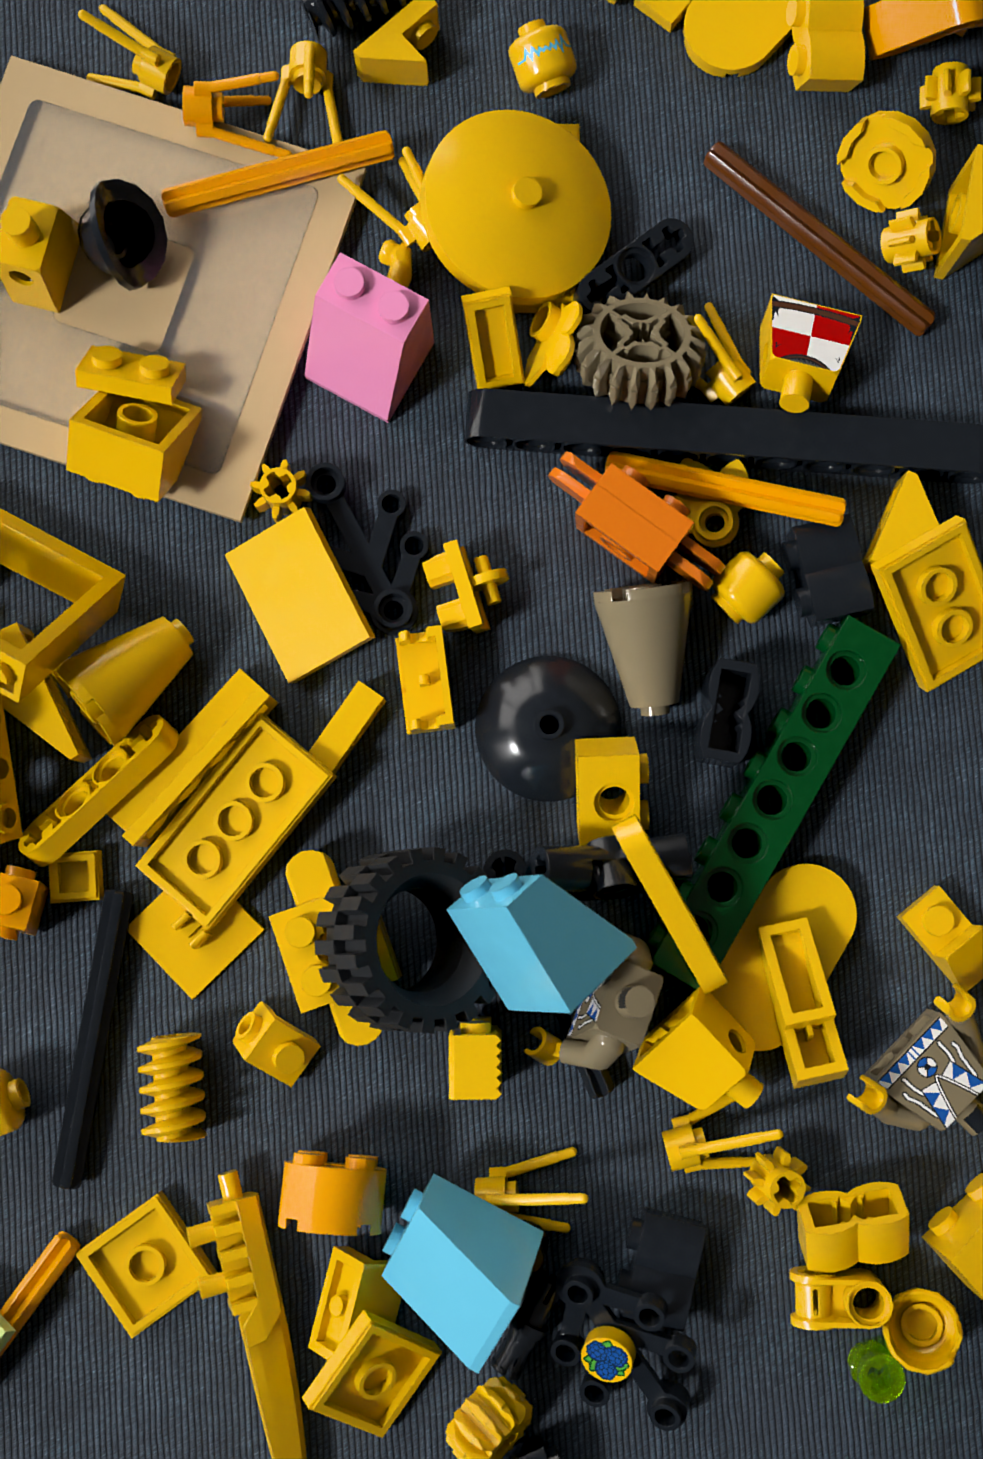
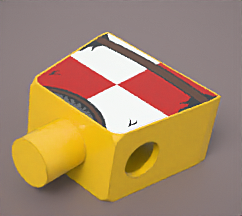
(803, 350)

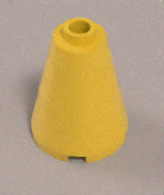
(125, 675)

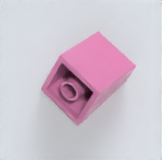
(367, 337)

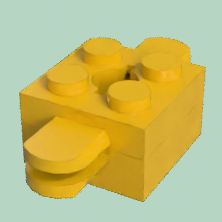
(295, 929)

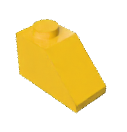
(903, 519)

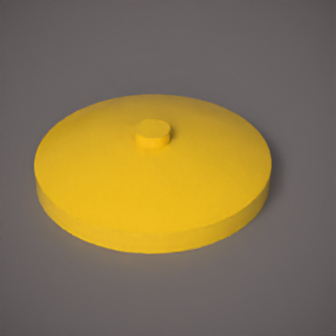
(515, 206)

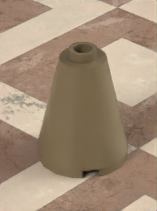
(647, 640)

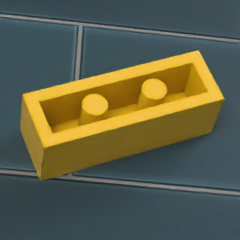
(347, 726)

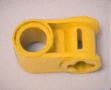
(827, 1299)

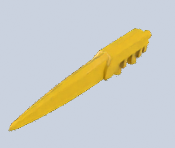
(256, 1297)

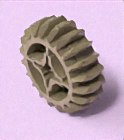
(639, 351)

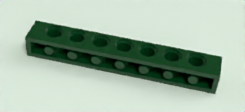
(867, 657)

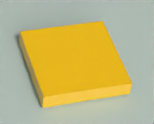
(145, 1264)
(372, 1374)

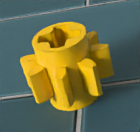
(950, 93)
(911, 240)
(280, 476)
(777, 1181)

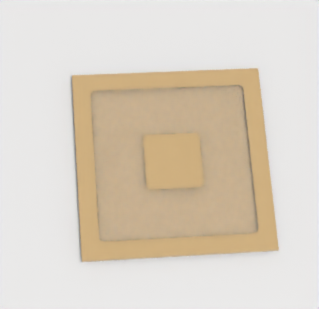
(224, 302)

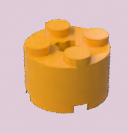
(332, 1195)

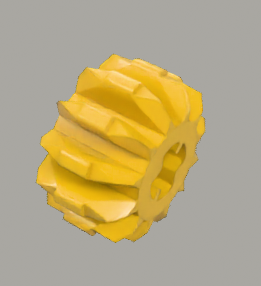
(489, 1421)

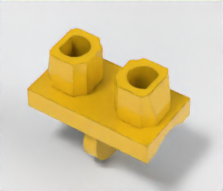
(455, 567)

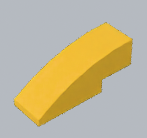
(801, 1003)

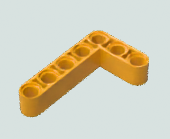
(907, 24)

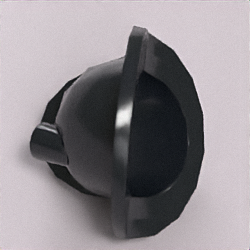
(123, 233)

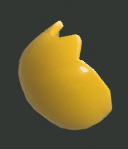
(923, 1331)

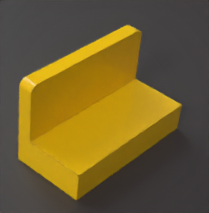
(349, 1287)

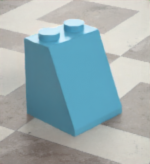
(537, 941)
(461, 1266)

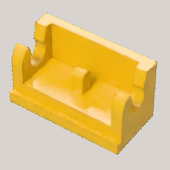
(425, 681)

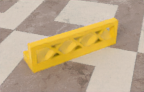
(199, 749)

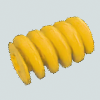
(172, 1088)

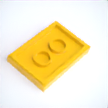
(299, 595)
(936, 601)

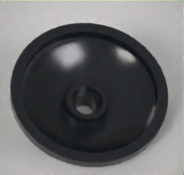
(509, 730)

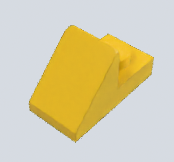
(391, 51)
(946, 936)

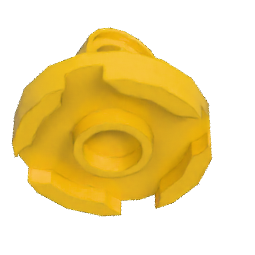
(886, 161)

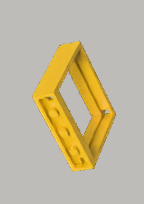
(72, 575)

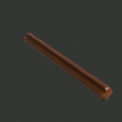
(819, 239)

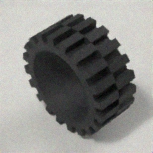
(351, 943)

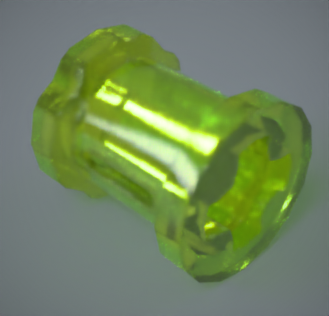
(882, 1387)

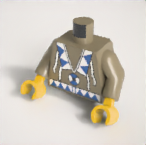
(609, 1019)
(930, 1071)

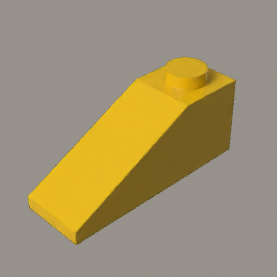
(45, 707)

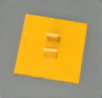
(186, 948)

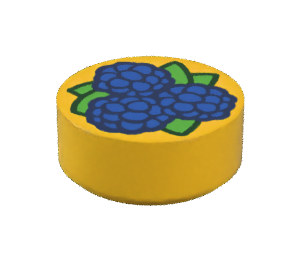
(608, 1354)

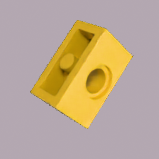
(603, 765)

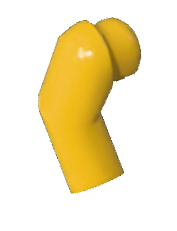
(400, 261)

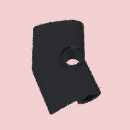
(602, 868)

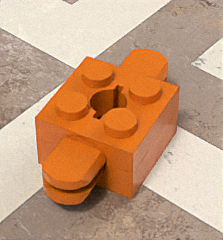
(635, 521)

